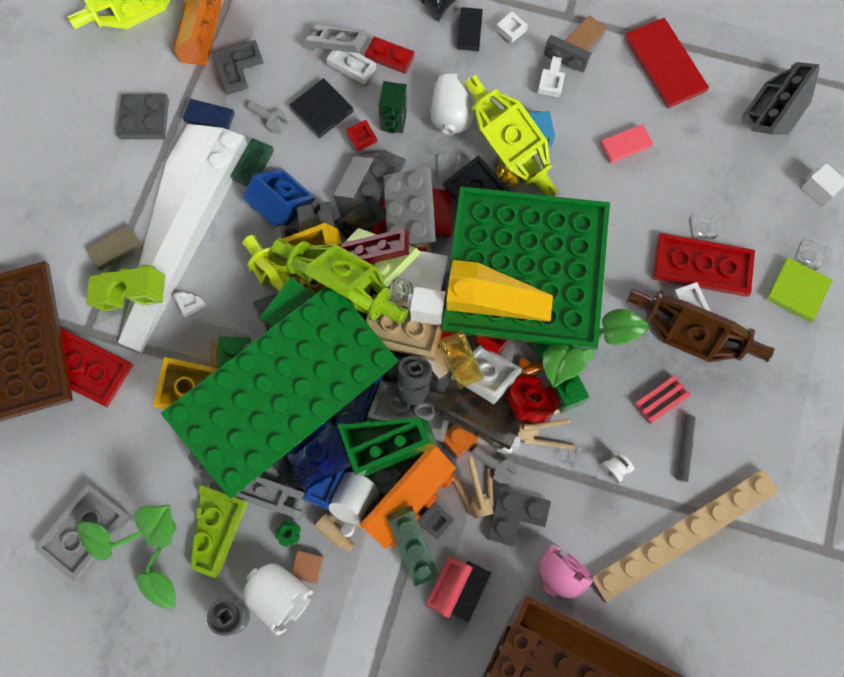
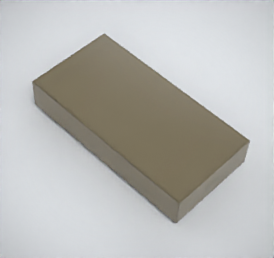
(114, 247)

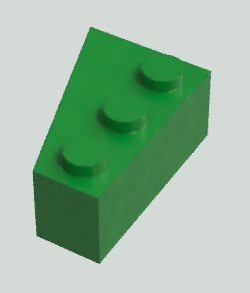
(385, 443)

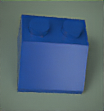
(277, 196)

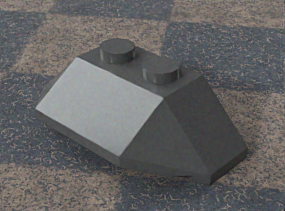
(783, 100)
(365, 179)

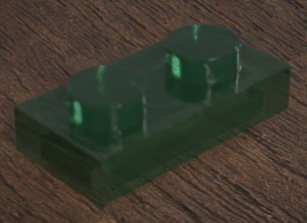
(252, 161)

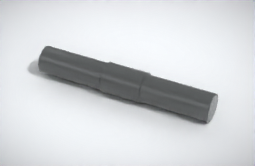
(686, 448)

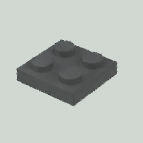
(143, 116)

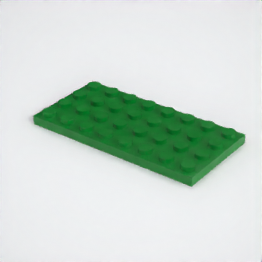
(279, 390)

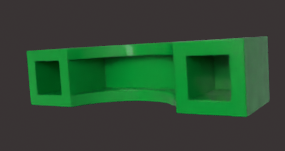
(570, 392)

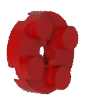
(530, 410)

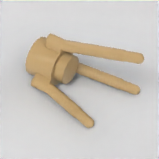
(530, 429)
(480, 504)

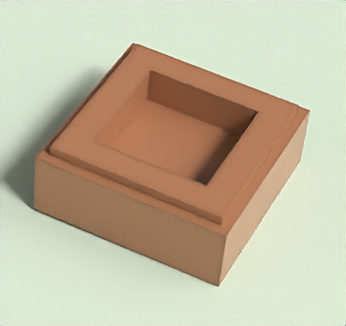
(307, 566)

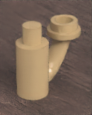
(329, 528)

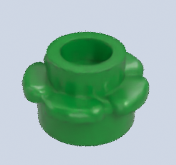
(293, 538)

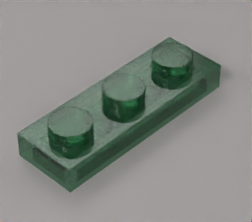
(412, 545)

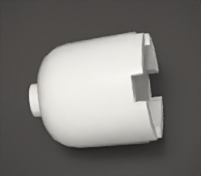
(452, 105)
(275, 596)

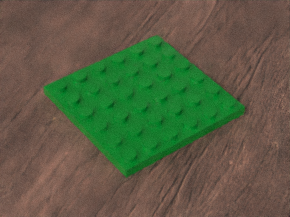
(543, 243)

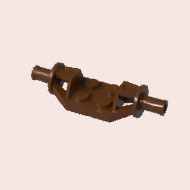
(698, 329)

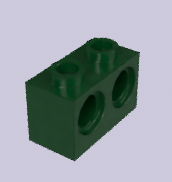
(393, 107)

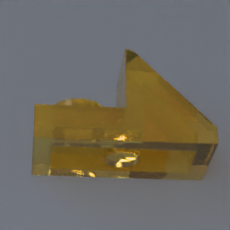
(460, 360)

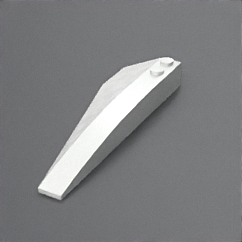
(186, 203)

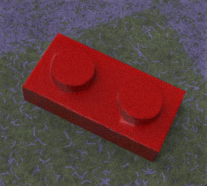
(390, 55)

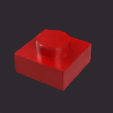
(361, 135)

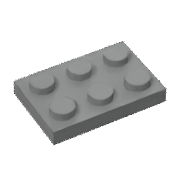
(410, 204)
(388, 407)
(62, 543)

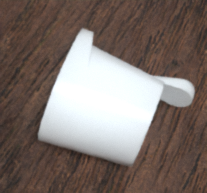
(352, 500)

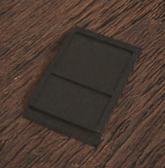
(478, 416)

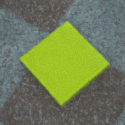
(799, 289)

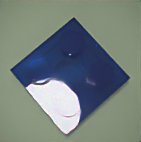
(319, 456)

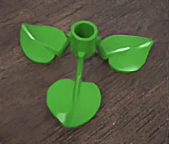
(567, 362)
(157, 528)

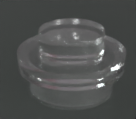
(401, 289)

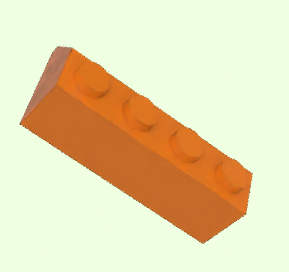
(197, 31)
(415, 488)

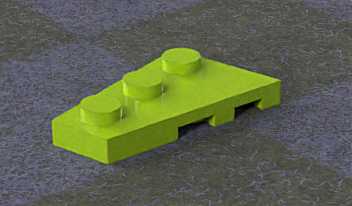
(216, 530)

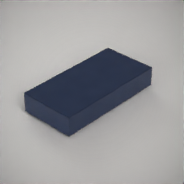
(208, 114)

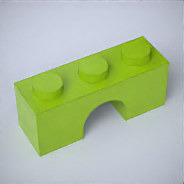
(139, 285)

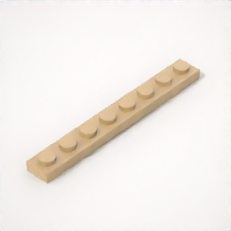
(683, 535)

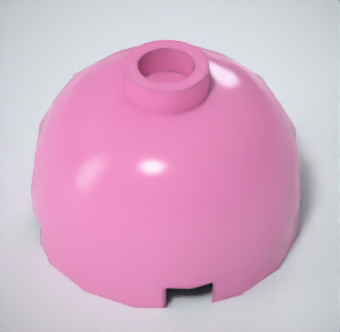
(563, 574)

